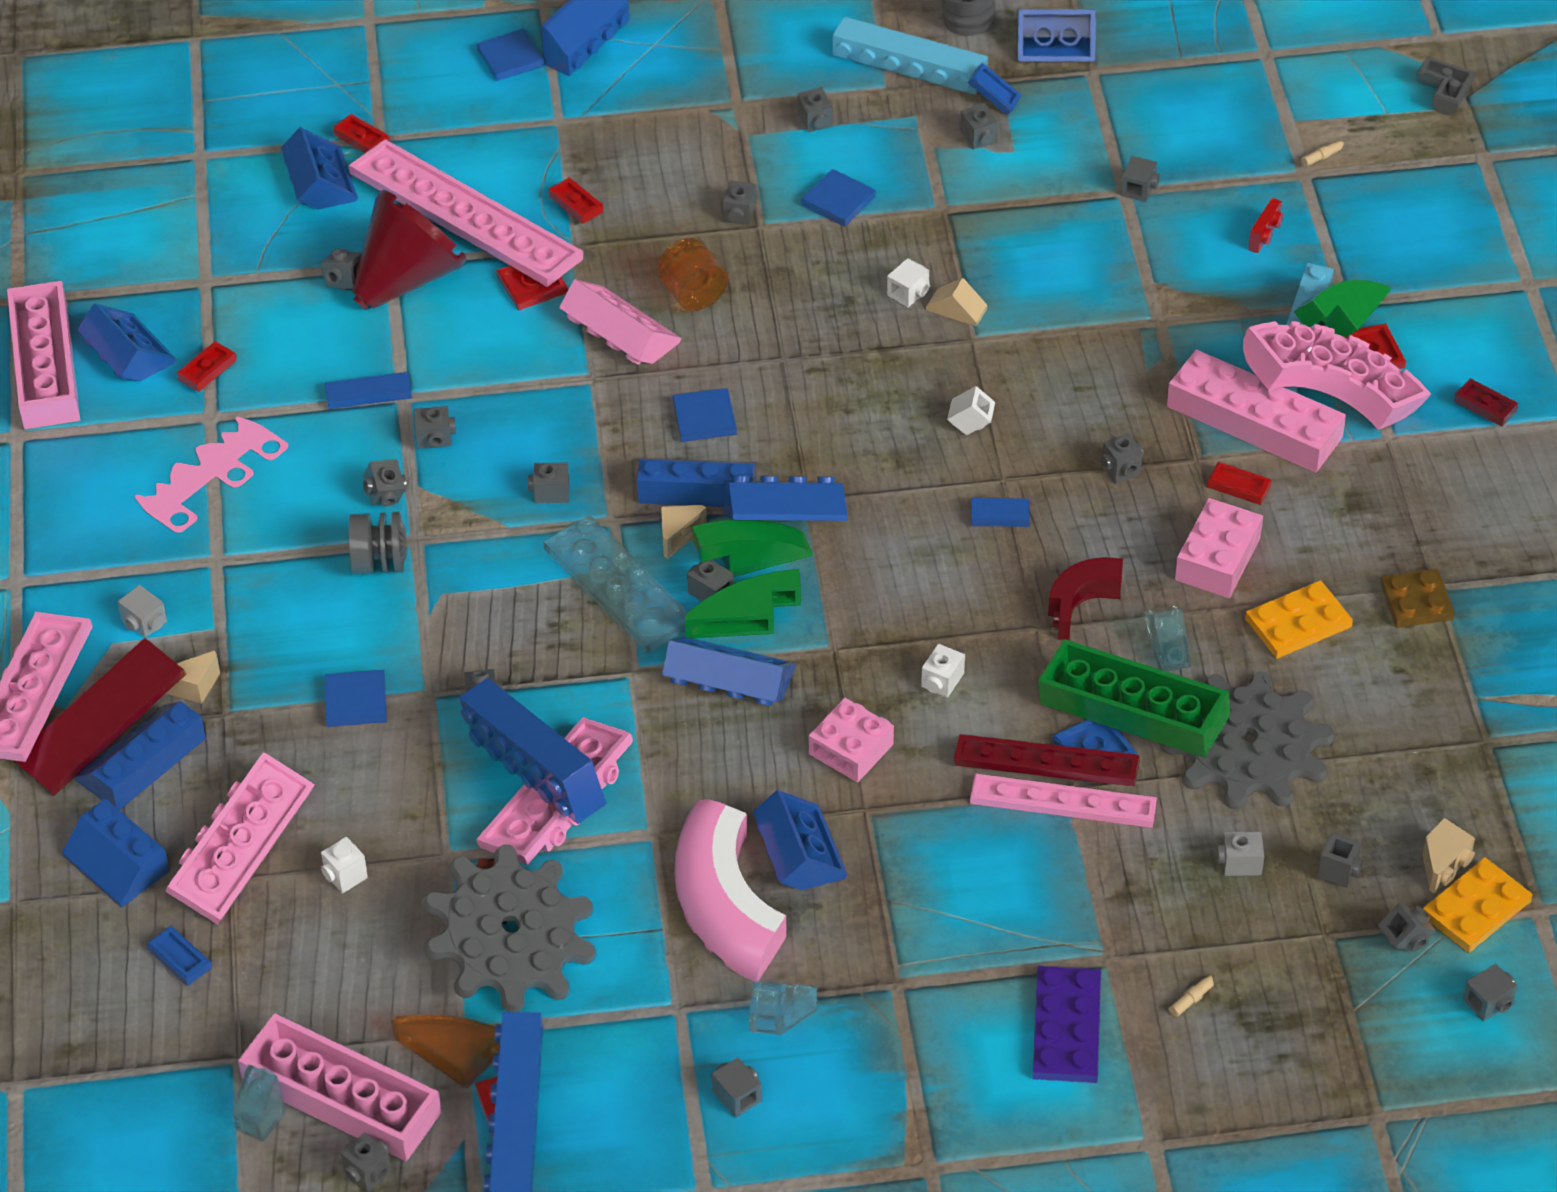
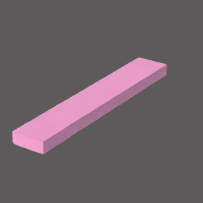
(1063, 800)

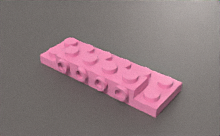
(36, 678)
(537, 825)
(239, 838)

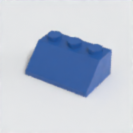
(1056, 35)
(317, 170)
(124, 343)
(798, 841)
(115, 853)

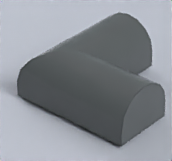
(1451, 83)

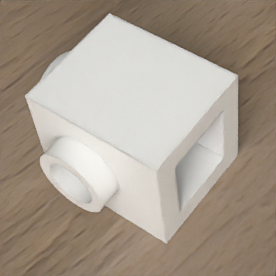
(908, 282)
(971, 410)
(943, 670)
(344, 865)

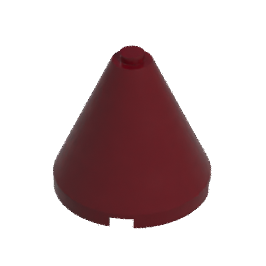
(400, 253)

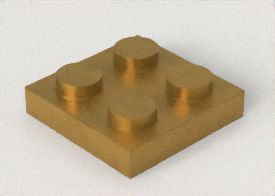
(1417, 598)

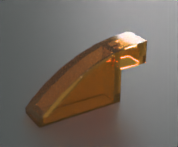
(449, 1043)

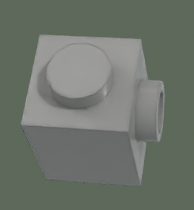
(142, 611)
(1241, 853)

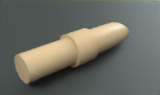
(1321, 153)
(1191, 996)

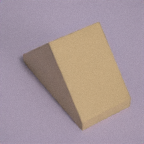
(958, 302)
(678, 524)
(199, 677)

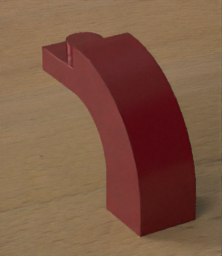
(1080, 583)

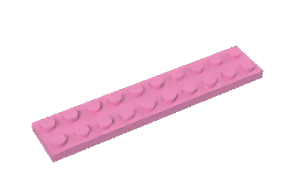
(467, 213)

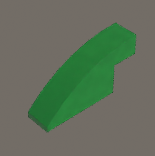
(1343, 305)
(749, 544)
(744, 606)

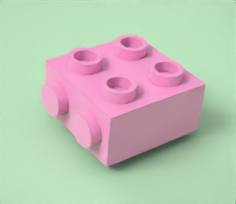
(851, 739)

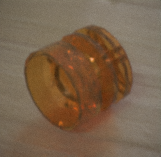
(692, 274)

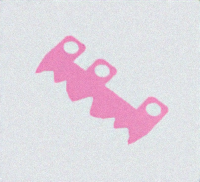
(216, 461)

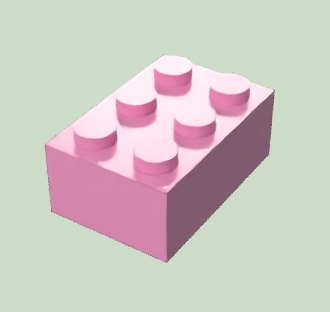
(1219, 547)

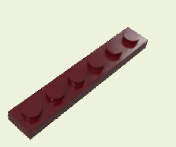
(1047, 760)

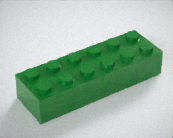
(1134, 698)

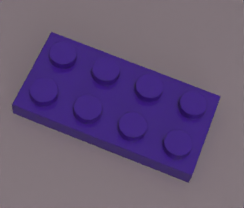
(1067, 1024)

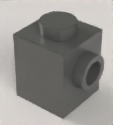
(814, 109)
(979, 126)
(1139, 179)
(739, 202)
(550, 483)
(708, 579)
(1340, 860)
(1490, 992)
(736, 1086)

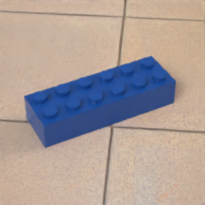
(532, 751)

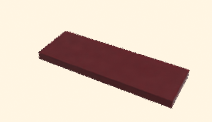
(100, 716)

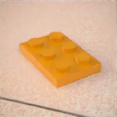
(1298, 619)
(1477, 904)

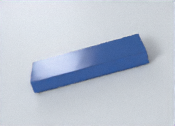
(368, 390)

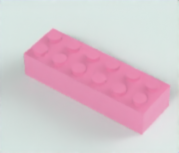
(43, 355)
(1246, 409)
(344, 1086)

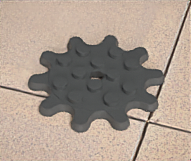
(1276, 755)
(504, 959)

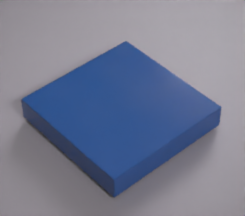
(510, 54)
(838, 197)
(704, 415)
(355, 698)
(1093, 736)

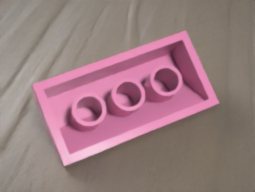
(617, 322)

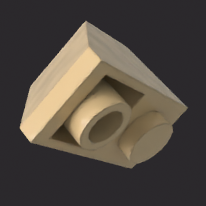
(1445, 852)

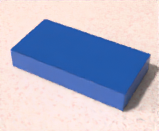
(994, 88)
(1000, 512)
(179, 955)

